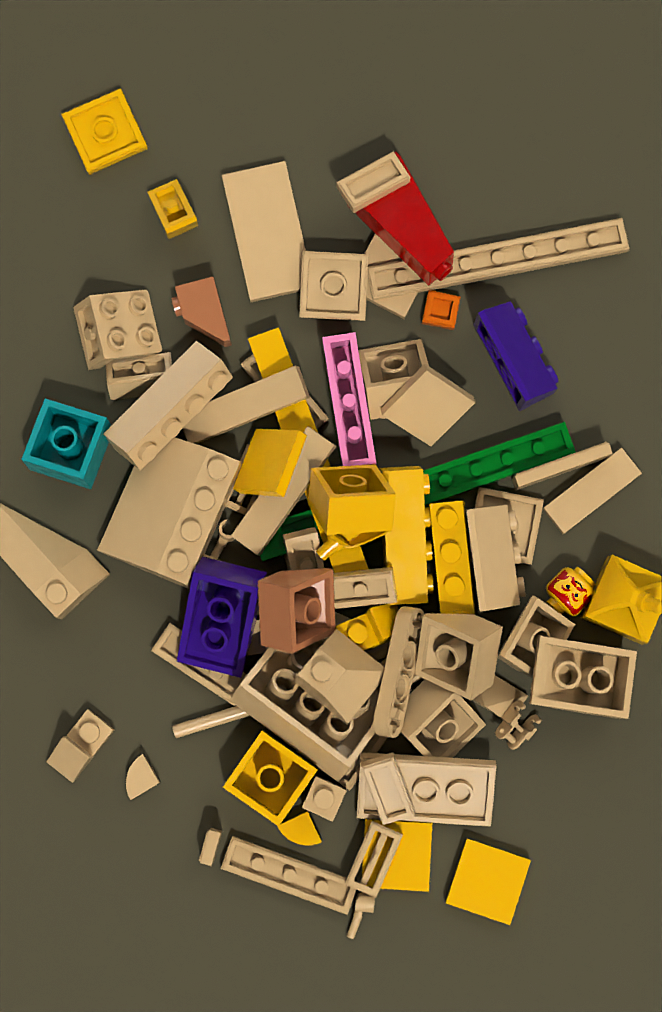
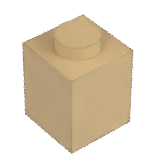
(324, 798)

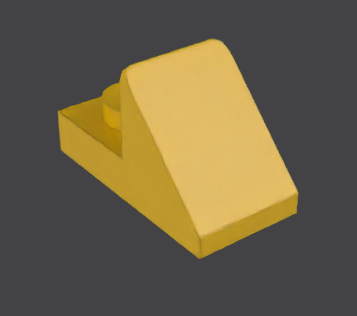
(173, 209)
(371, 628)

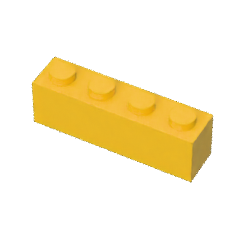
(406, 544)
(452, 558)

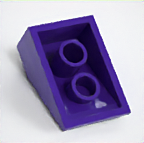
(220, 616)

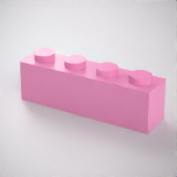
(348, 400)

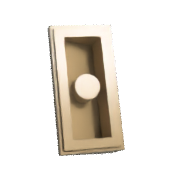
(135, 375)

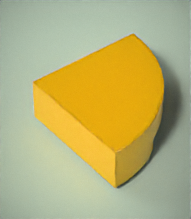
(300, 830)

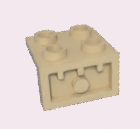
(117, 327)

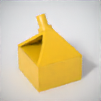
(350, 505)
(626, 600)

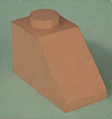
(202, 309)

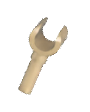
(222, 541)
(363, 903)

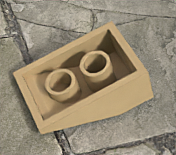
(583, 677)

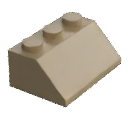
(495, 557)

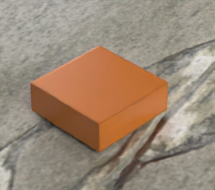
(441, 310)

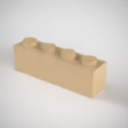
(168, 405)

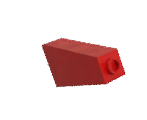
(411, 231)

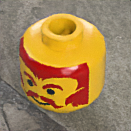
(570, 591)

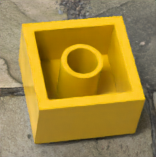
(270, 778)

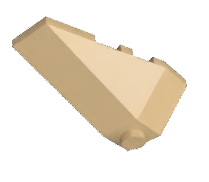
(48, 563)

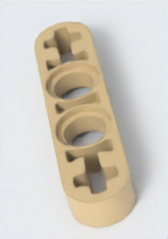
(398, 672)

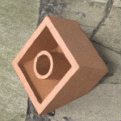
(296, 608)

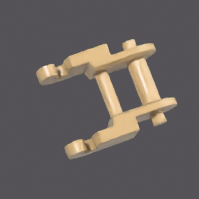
(510, 721)

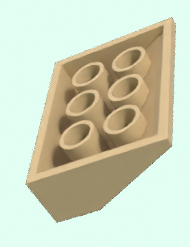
(171, 510)
(298, 718)

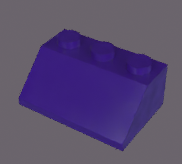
(515, 354)

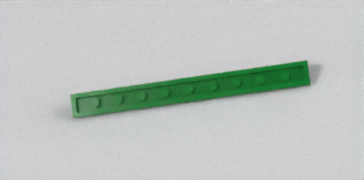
(463, 474)

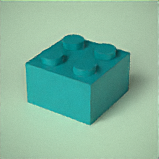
(67, 444)

